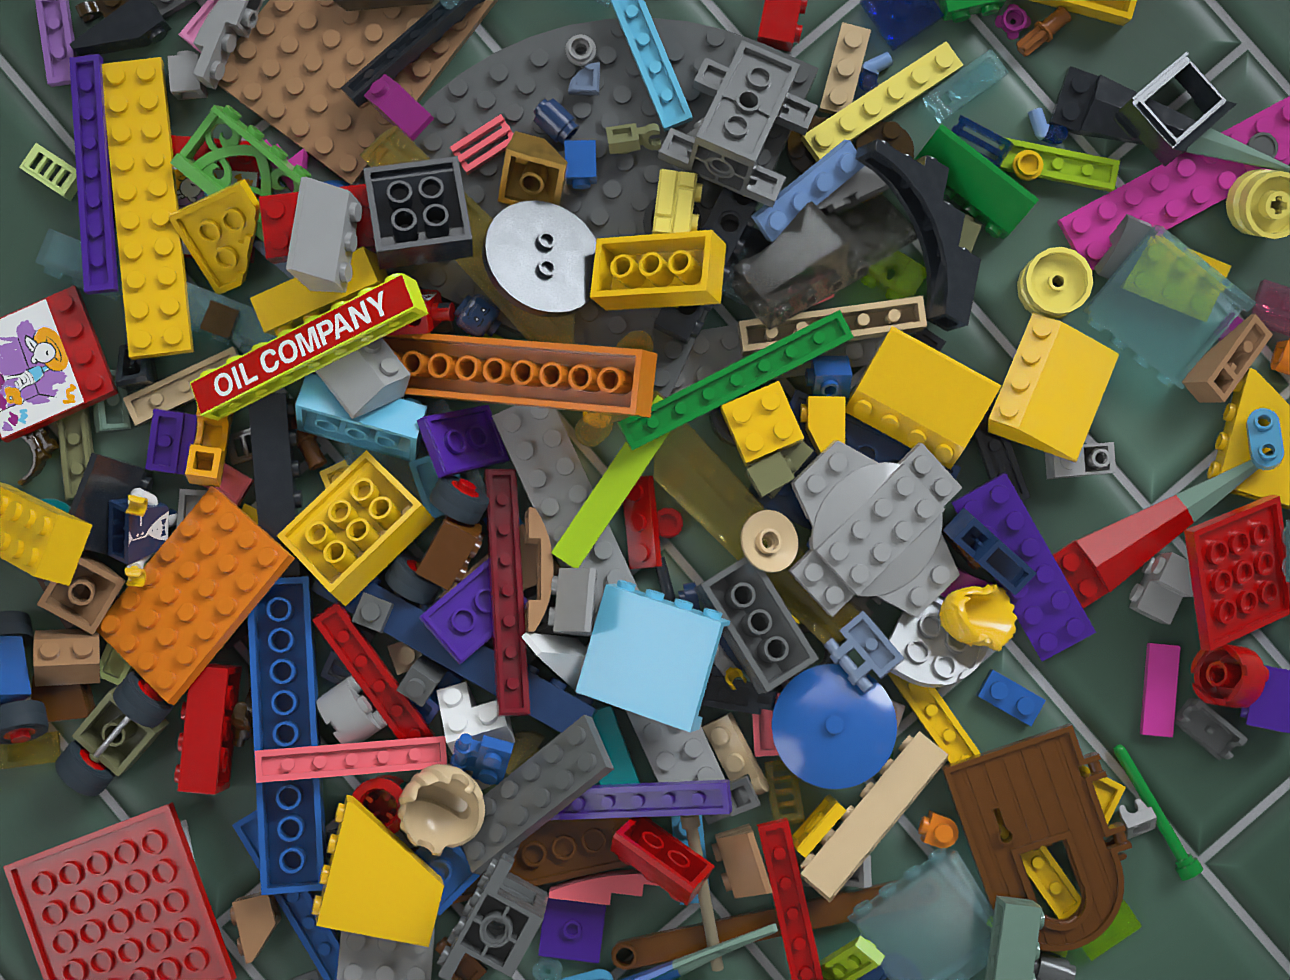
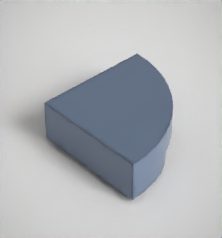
(586, 81)

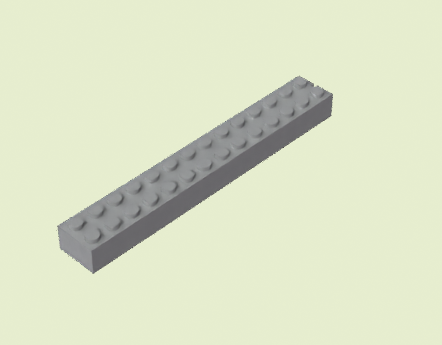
(557, 492)

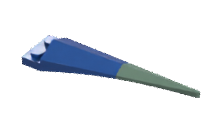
(683, 965)

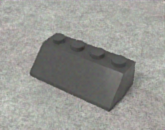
(760, 626)

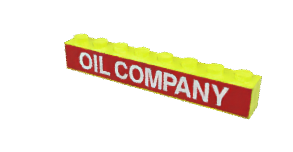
(309, 346)

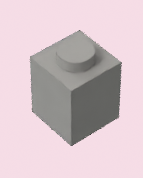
(181, 78)

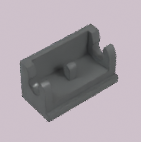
(1208, 729)

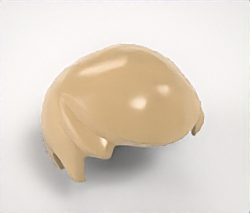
(441, 808)

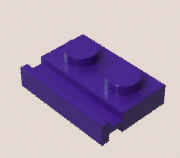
(170, 441)

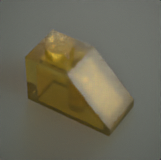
(33, 752)

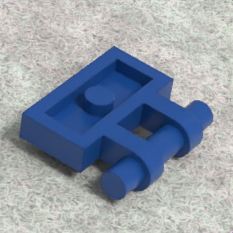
(484, 758)

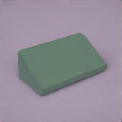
(112, 412)

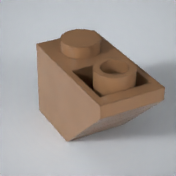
(256, 921)

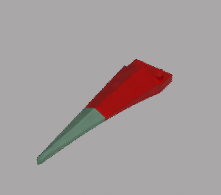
(1113, 553)

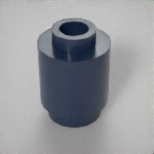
(555, 120)

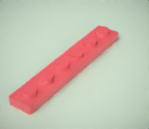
(349, 759)

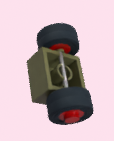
(113, 736)

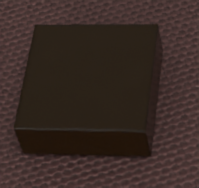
(220, 320)

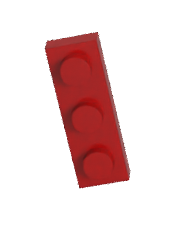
(642, 525)

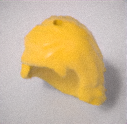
(979, 616)

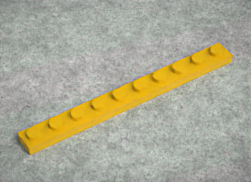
(954, 740)

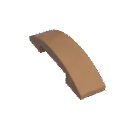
(537, 534)

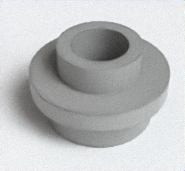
(580, 41)

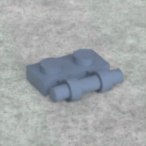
(871, 645)

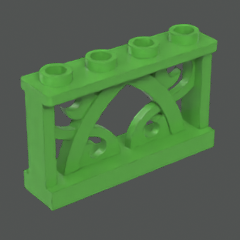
(202, 170)

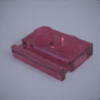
(1273, 306)

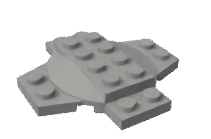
(875, 528)

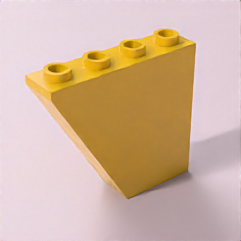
(1233, 446)
(376, 882)

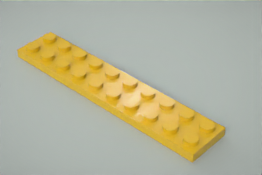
(143, 199)

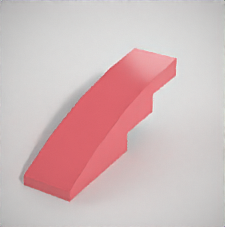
(599, 886)

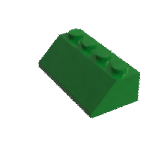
(979, 184)

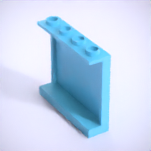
(651, 655)

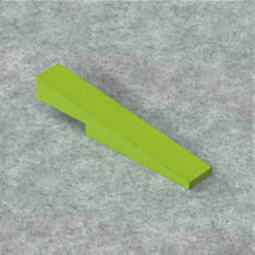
(605, 501)

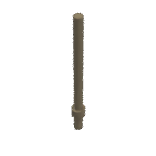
(691, 824)

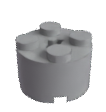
(350, 712)

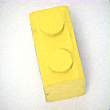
(676, 201)

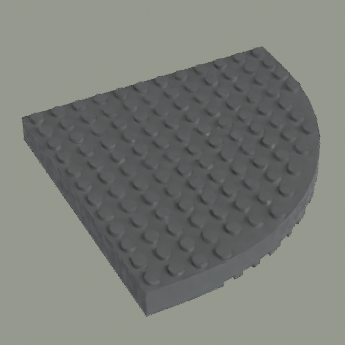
(538, 69)

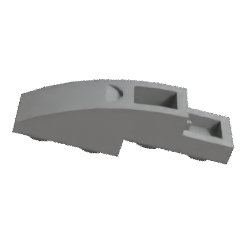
(219, 34)

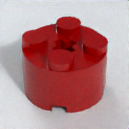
(1229, 676)

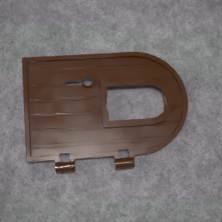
(1042, 803)

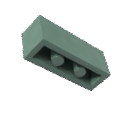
(1014, 939)

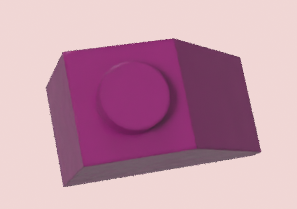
(398, 107)

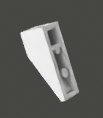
(560, 653)

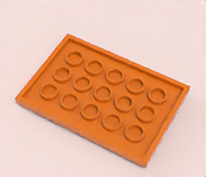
(194, 594)

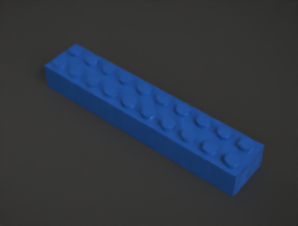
(287, 717)

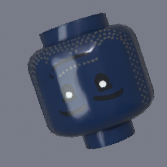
(478, 316)

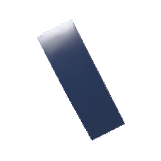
(989, 551)

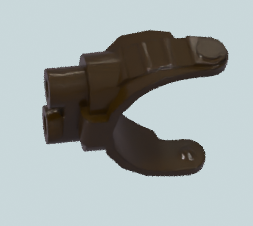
(42, 450)
(242, 721)

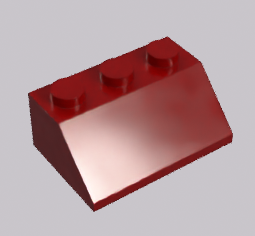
(661, 858)

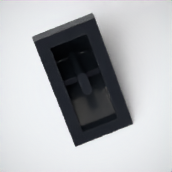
(134, 373)

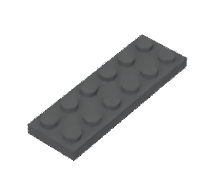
(538, 791)

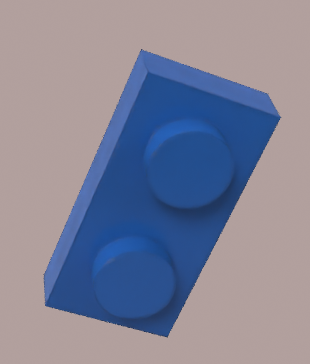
(1010, 697)

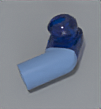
(870, 71)
(1048, 133)

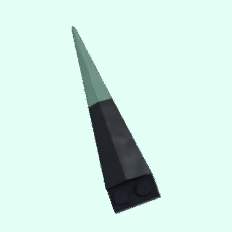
(1088, 108)

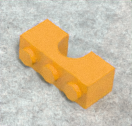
(209, 451)

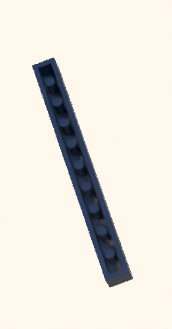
(547, 698)

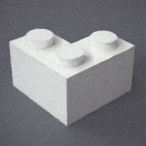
(463, 716)

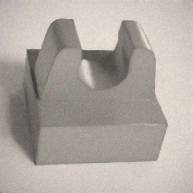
(1139, 822)

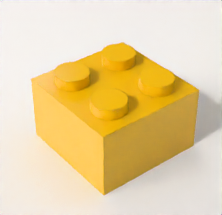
(762, 423)

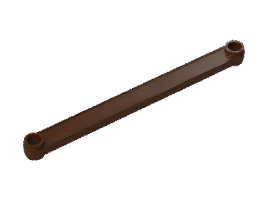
(689, 939)

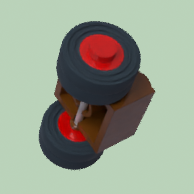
(449, 550)

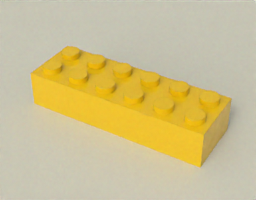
(40, 536)

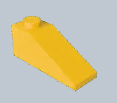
(824, 420)

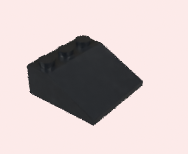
(418, 212)
(104, 481)

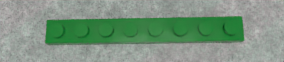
(736, 379)

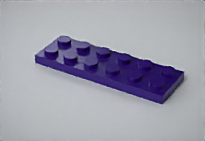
(1047, 602)

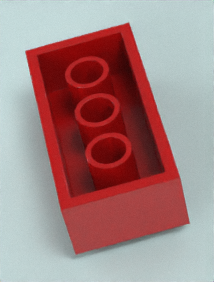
(278, 219)
(207, 733)

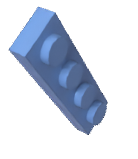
(812, 186)

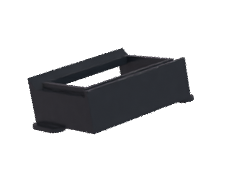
(1140, 122)

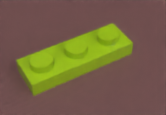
(851, 960)

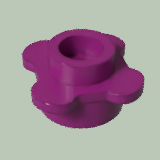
(1017, 14)

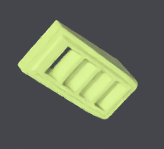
(69, 186)

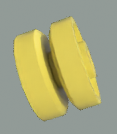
(1260, 203)
(1055, 266)

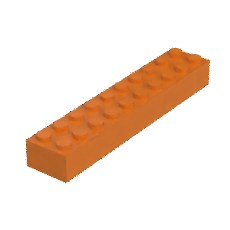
(528, 373)

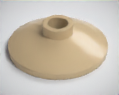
(780, 536)

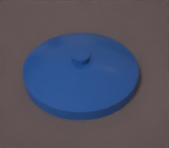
(832, 729)

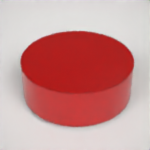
(669, 522)

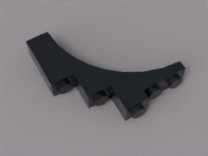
(938, 225)

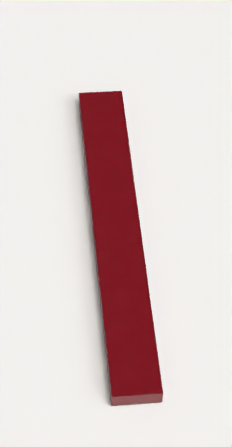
(507, 593)

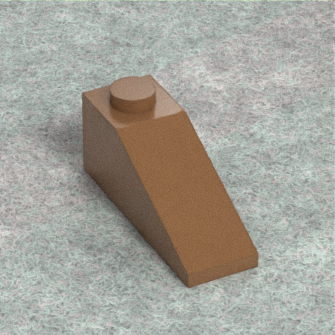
(1227, 362)

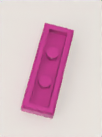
(1160, 690)

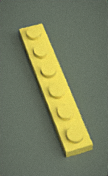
(883, 101)

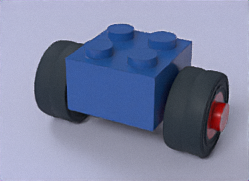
(19, 718)

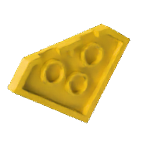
(220, 234)

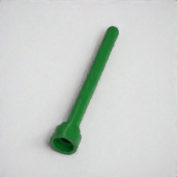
(1186, 865)

